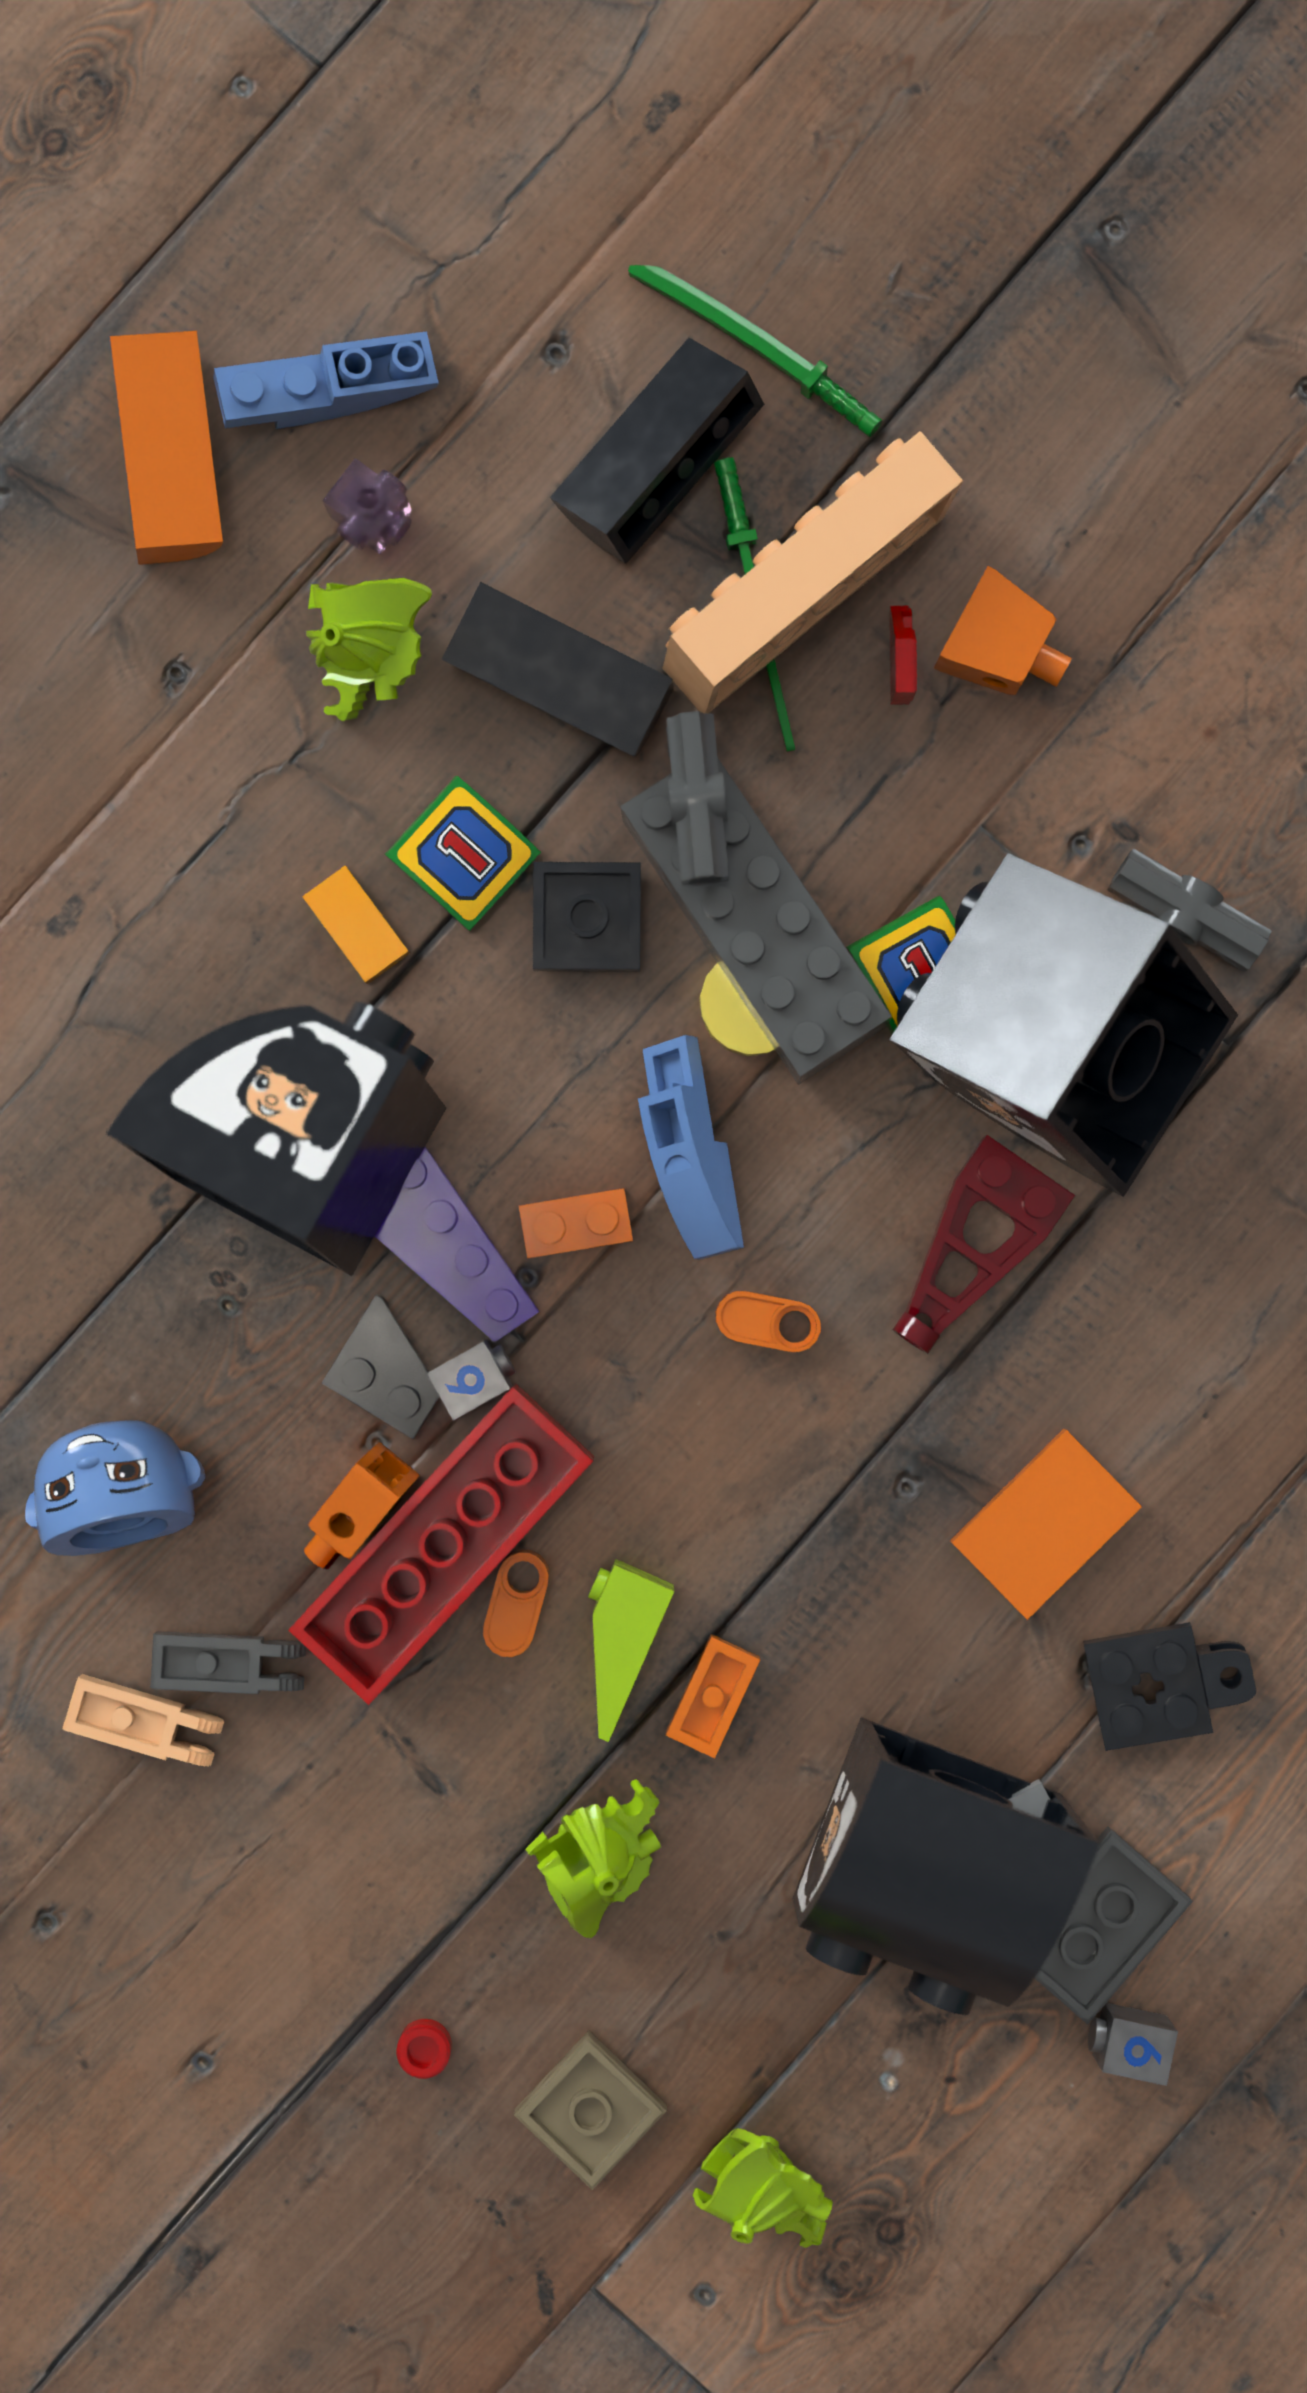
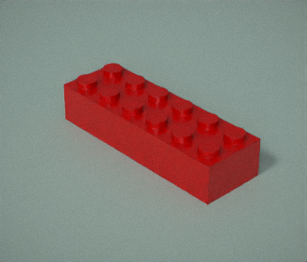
(442, 1544)

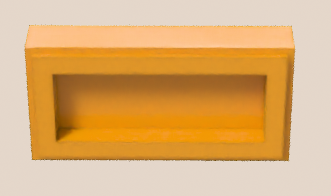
(356, 924)

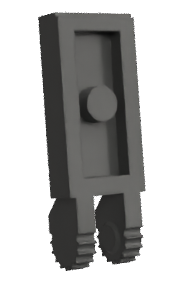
(221, 1663)

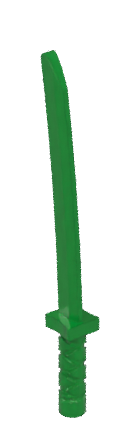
(810, 377)
(742, 538)

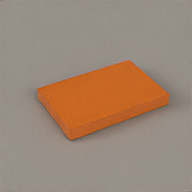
(1045, 1523)

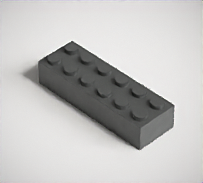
(766, 935)

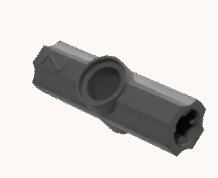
(697, 798)
(1191, 909)

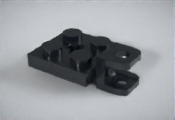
(1189, 1681)

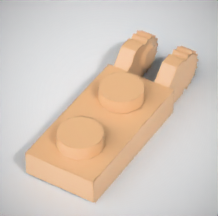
(137, 1721)

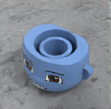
(112, 1488)

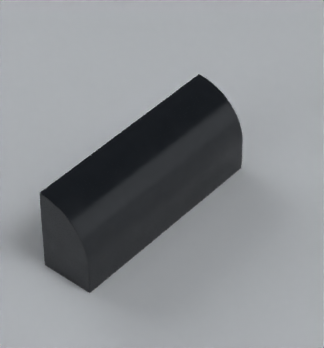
(658, 449)
(559, 670)

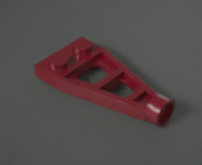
(1016, 1191)

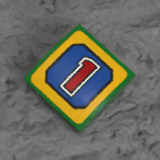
(462, 853)
(904, 951)

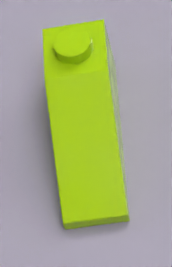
(624, 1626)

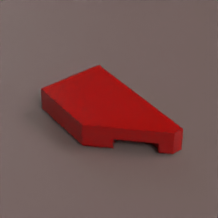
(902, 656)

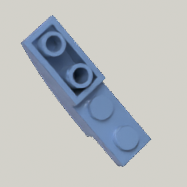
(326, 385)
(682, 1147)

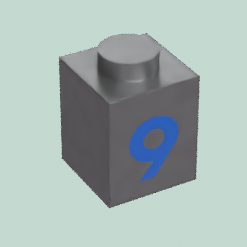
(472, 1378)
(1133, 2043)

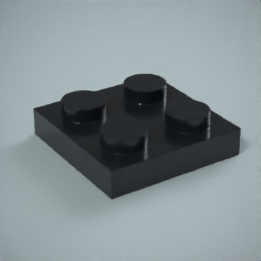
(586, 916)

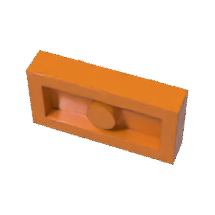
(575, 1223)
(712, 1696)

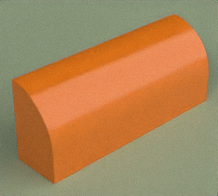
(166, 446)

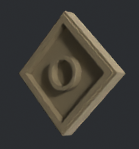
(590, 2110)

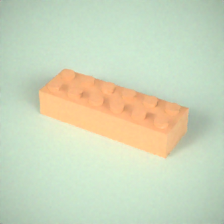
(810, 572)

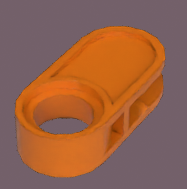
(756, 1320)
(512, 1612)

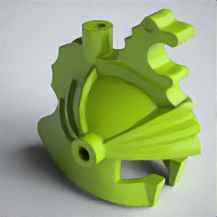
(366, 638)
(598, 1857)
(762, 2190)

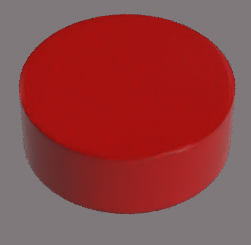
(424, 2048)

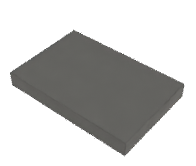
(1111, 1928)

